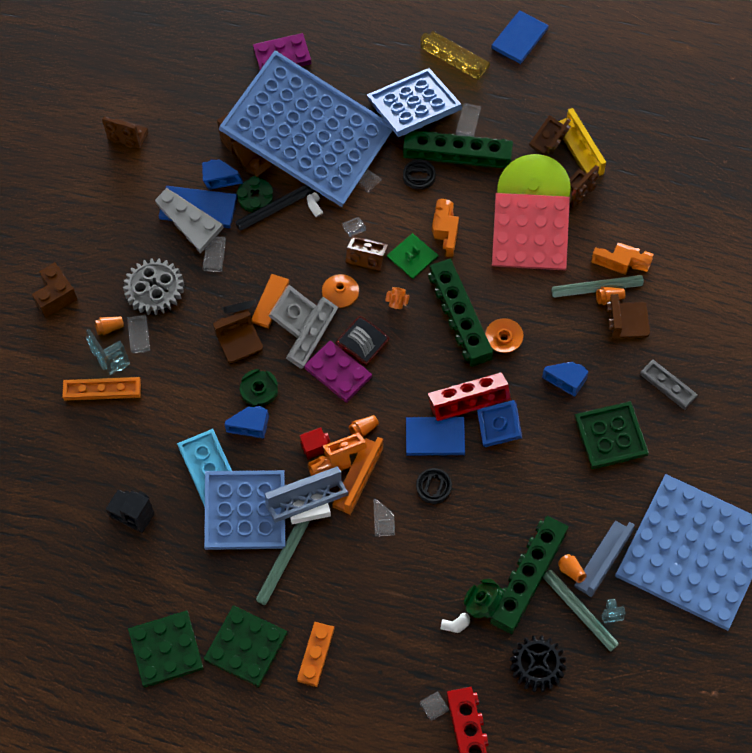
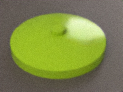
(535, 176)

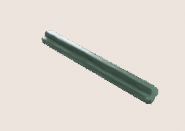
(589, 287)
(281, 562)
(580, 610)

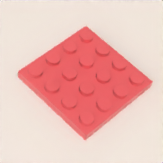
(530, 231)

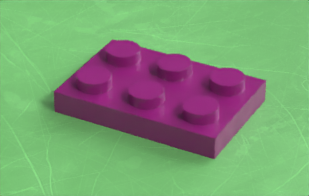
(292, 47)
(338, 371)

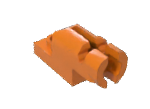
(445, 225)
(622, 258)
(337, 454)

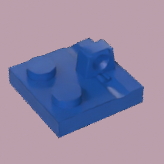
(499, 423)

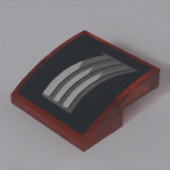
(362, 340)

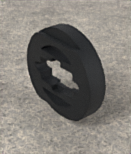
(420, 166)
(240, 306)
(432, 473)

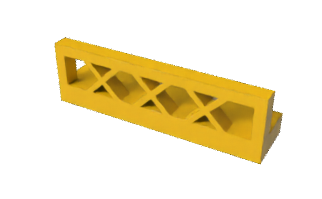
(582, 145)

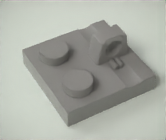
(292, 311)

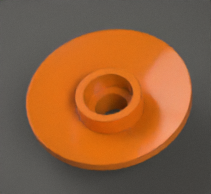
(341, 297)
(504, 328)

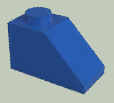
(219, 174)
(566, 376)
(249, 422)

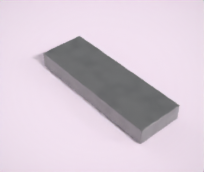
(668, 384)

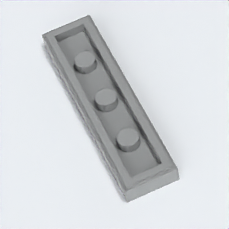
(312, 332)

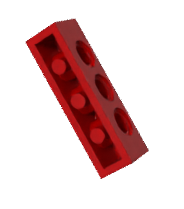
(469, 396)
(461, 699)

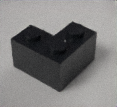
(131, 509)

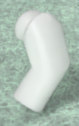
(312, 200)
(457, 625)

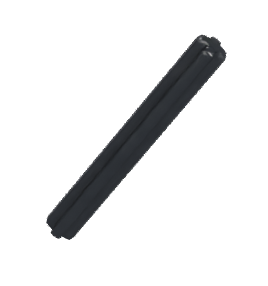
(273, 207)

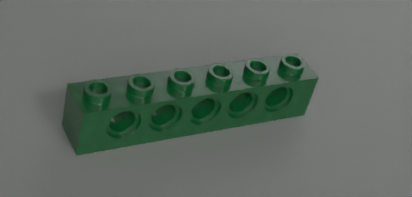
(457, 149)
(446, 272)
(556, 533)

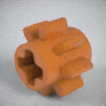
(397, 298)

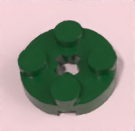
(251, 186)
(258, 398)
(492, 596)

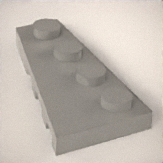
(193, 222)

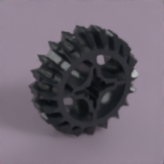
(526, 676)

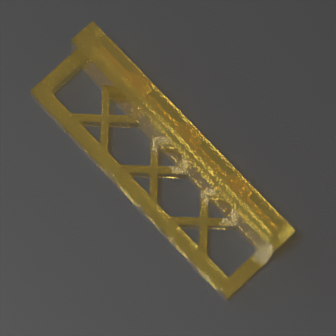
(454, 54)

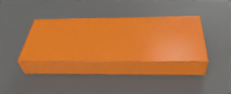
(270, 296)

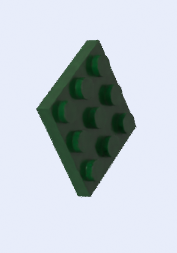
(611, 435)
(245, 646)
(165, 649)

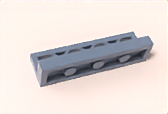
(303, 491)
(605, 557)

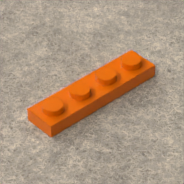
(101, 388)

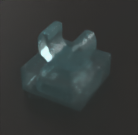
(613, 612)

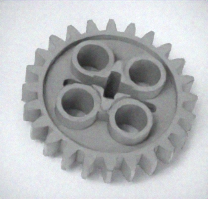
(153, 286)

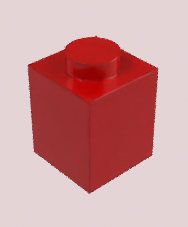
(313, 442)

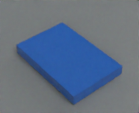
(519, 37)
(433, 437)

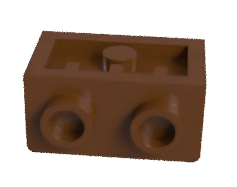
(366, 253)

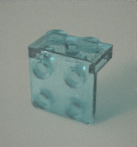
(112, 358)

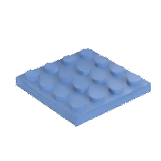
(414, 102)
(238, 512)

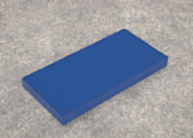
(215, 204)

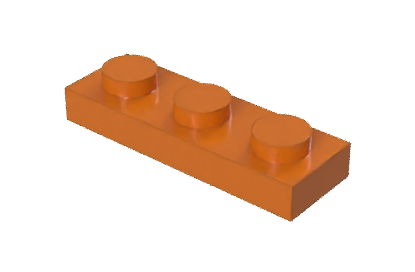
(315, 654)

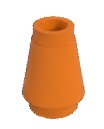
(604, 293)
(108, 324)
(363, 425)
(571, 567)

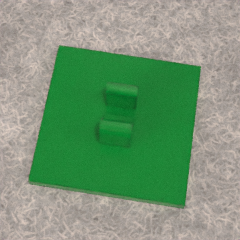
(412, 256)

